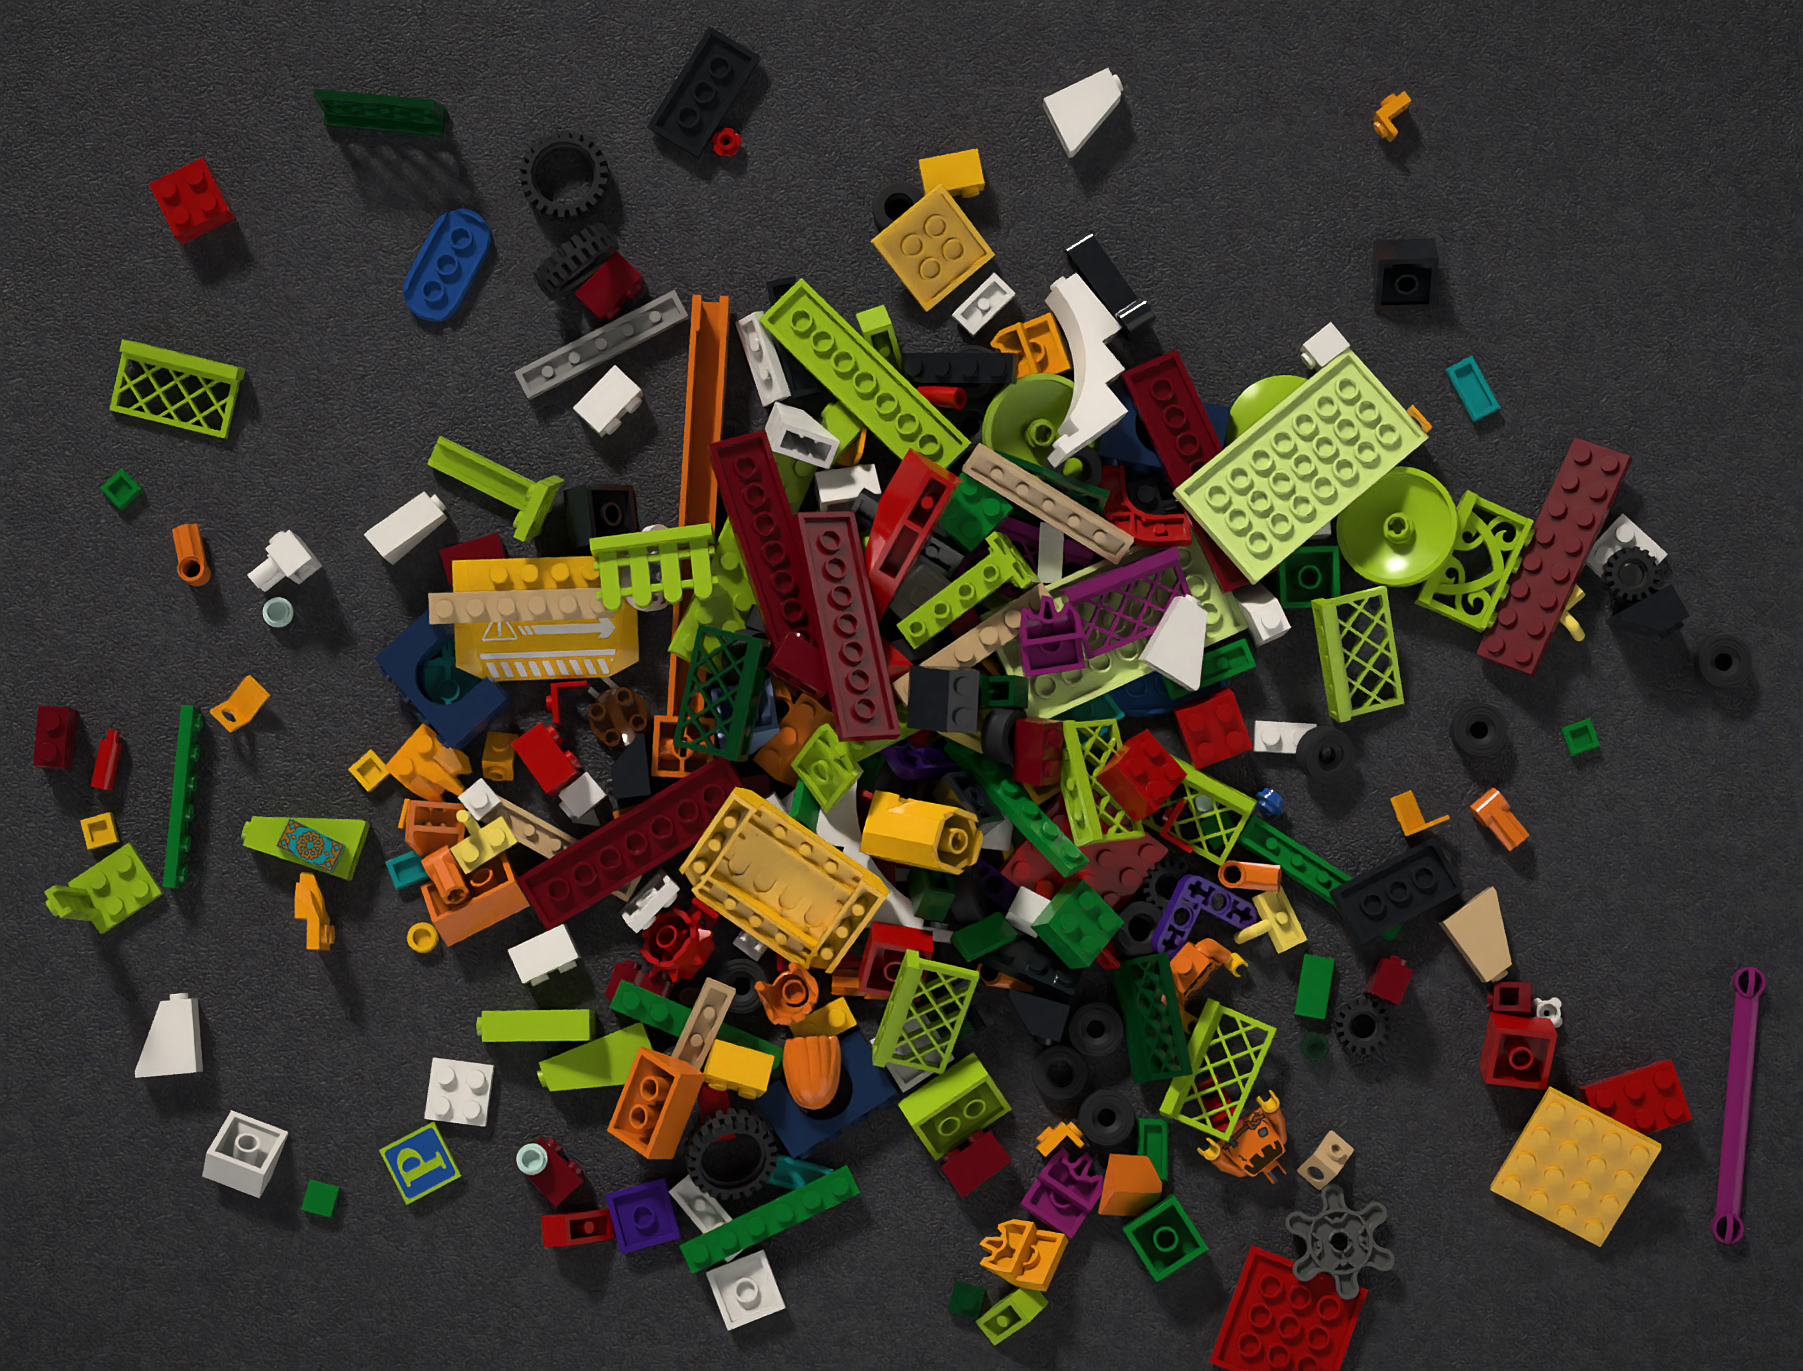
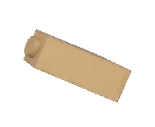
(1480, 935)

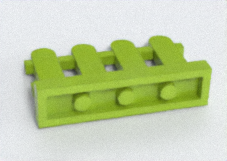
(637, 547)

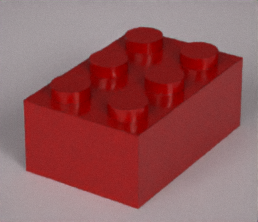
(1640, 1098)

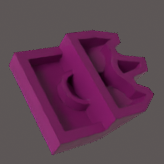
(1050, 639)
(1063, 1193)

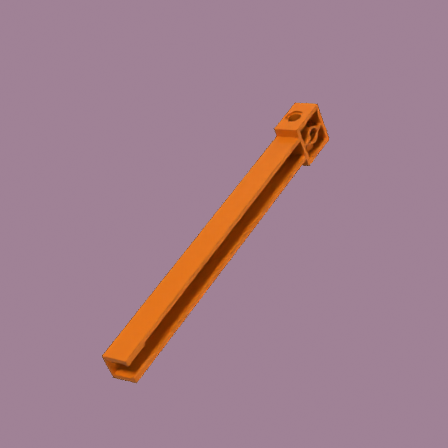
(697, 506)

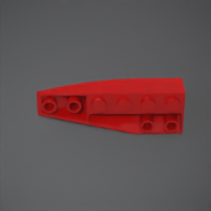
(905, 523)

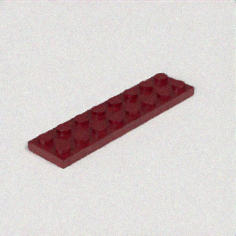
(1182, 442)
(764, 533)
(1554, 556)
(846, 626)
(629, 844)

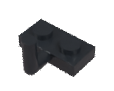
(1147, 497)
(972, 1013)

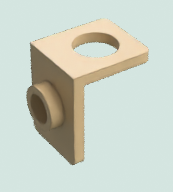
(1328, 1157)

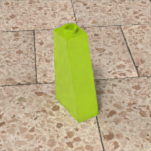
(265, 833)
(537, 1025)
(597, 1062)

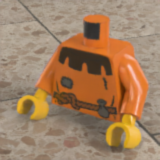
(1194, 967)
(1253, 1144)

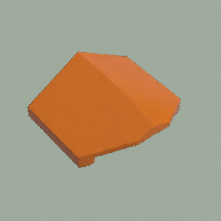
(433, 826)
(1129, 1186)

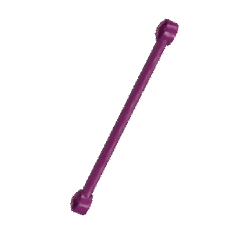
(1737, 1105)

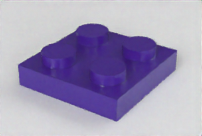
(643, 1215)

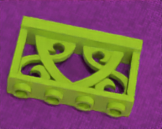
(1442, 585)

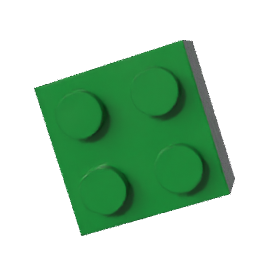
(973, 514)
(1307, 576)
(1077, 924)
(1164, 1238)

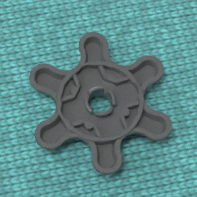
(1358, 1231)

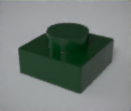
(966, 1299)

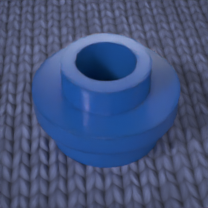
(1269, 802)

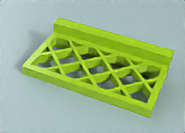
(183, 363)
(1332, 656)
(1078, 784)
(1217, 792)
(901, 1001)
(1197, 1048)

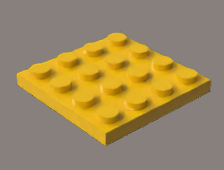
(1575, 1166)

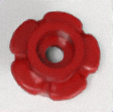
(726, 150)

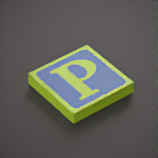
(420, 1162)

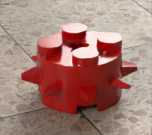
(677, 944)

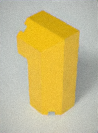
(920, 834)

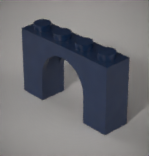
(1122, 446)
(405, 664)
(800, 1131)

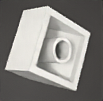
(244, 1154)

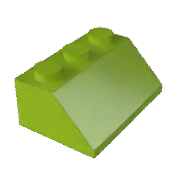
(954, 1106)

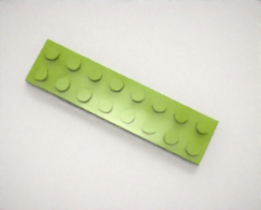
(861, 377)
(733, 596)

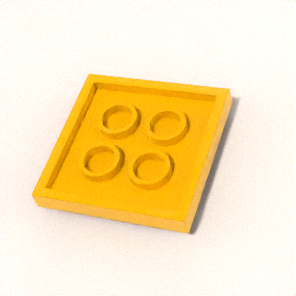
(932, 247)

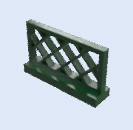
(381, 113)
(1076, 488)
(746, 702)
(1141, 1029)

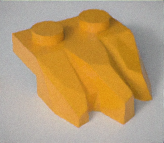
(1037, 346)
(428, 766)
(311, 907)
(1024, 1254)

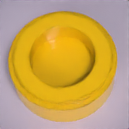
(423, 937)

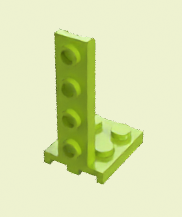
(531, 498)
(969, 589)
(831, 766)
(106, 891)

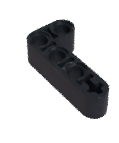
(1109, 285)

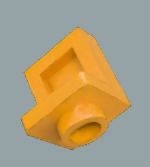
(1391, 107)
(499, 756)
(1052, 1137)

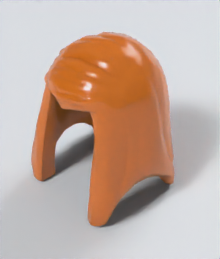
(790, 996)
(812, 1069)

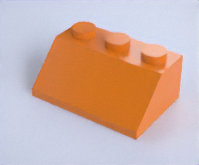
(794, 733)
(491, 898)
(655, 1103)

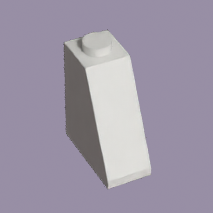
(1082, 108)
(800, 436)
(407, 527)
(1262, 613)
(1179, 643)
(173, 1039)

